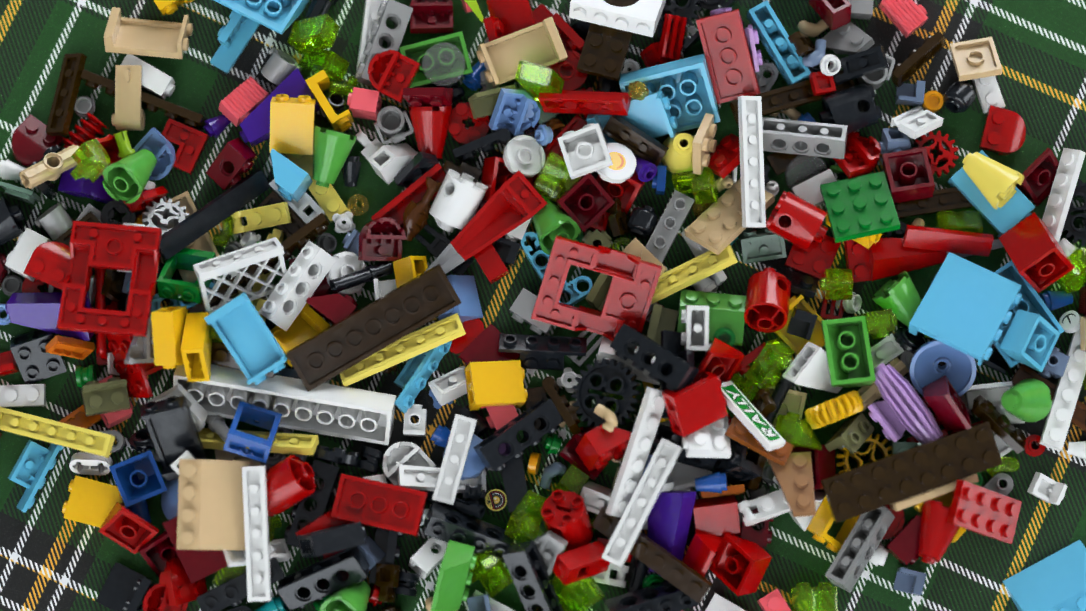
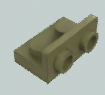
(105, 396)
(851, 434)

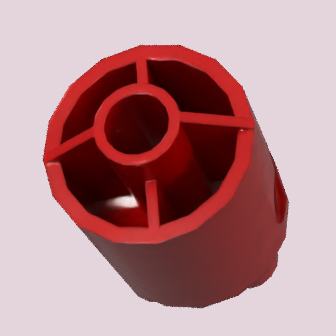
(797, 220)
(767, 301)
(288, 484)
(568, 518)

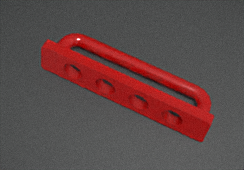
(100, 303)

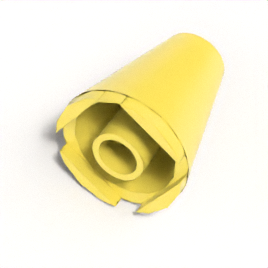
(679, 155)
(992, 178)

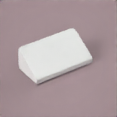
(449, 386)

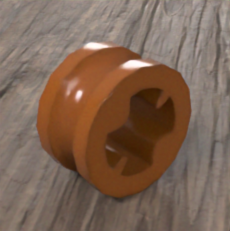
(555, 123)

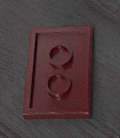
(195, 562)

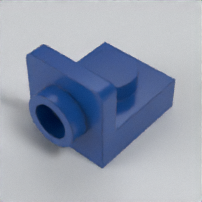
(660, 179)

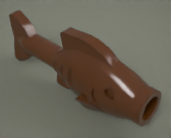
(416, 214)

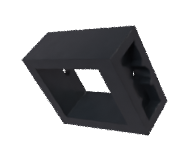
(332, 539)

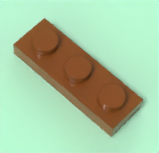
(742, 435)

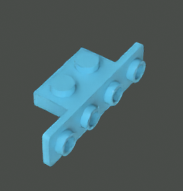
(233, 40)
(416, 373)
(32, 469)

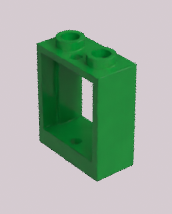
(182, 260)

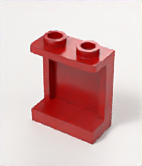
(695, 405)

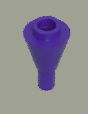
(216, 125)
(645, 170)

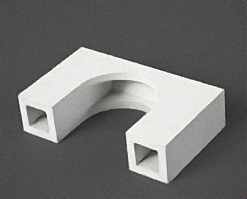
(638, 18)

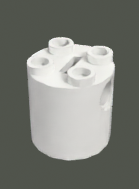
(457, 201)

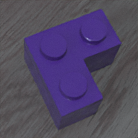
(84, 187)

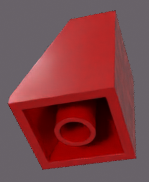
(1036, 253)

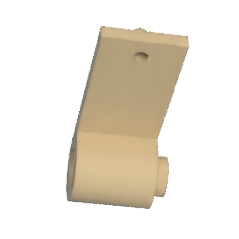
(128, 98)

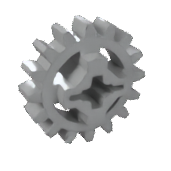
(164, 215)

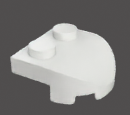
(403, 454)

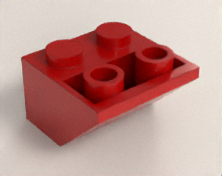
(601, 446)

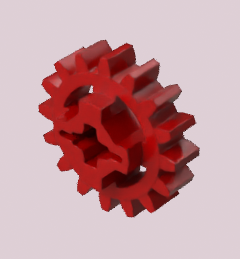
(943, 155)

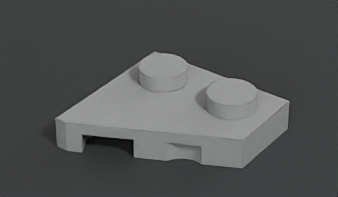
(848, 40)
(141, 348)
(549, 546)

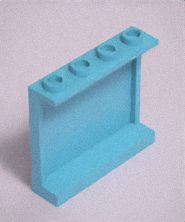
(966, 307)

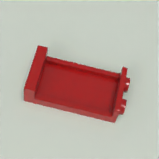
(147, 196)

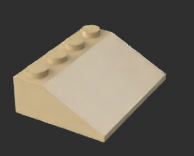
(210, 505)

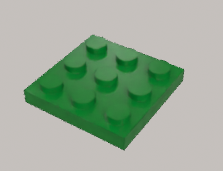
(860, 207)

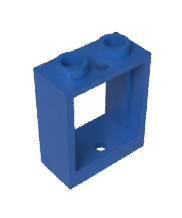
(258, 447)

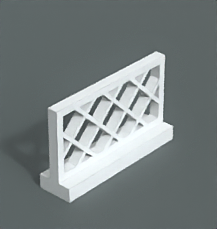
(234, 261)

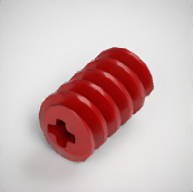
(86, 132)

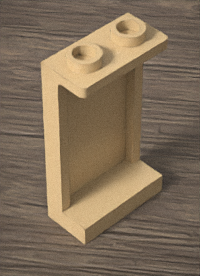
(146, 36)
(533, 44)

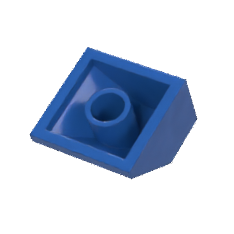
(138, 478)

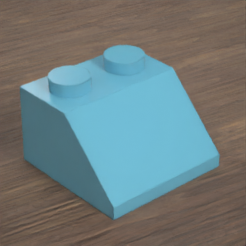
(289, 177)
(1030, 339)

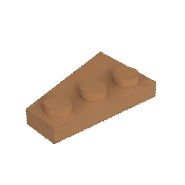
(797, 483)

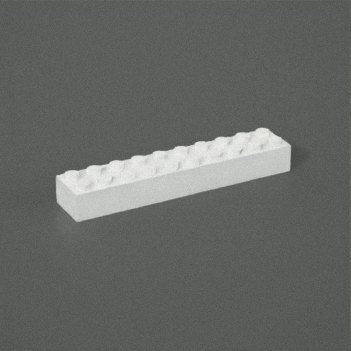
(323, 410)

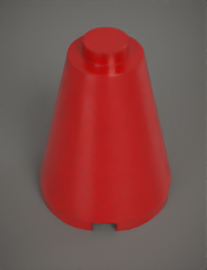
(430, 127)
(935, 531)

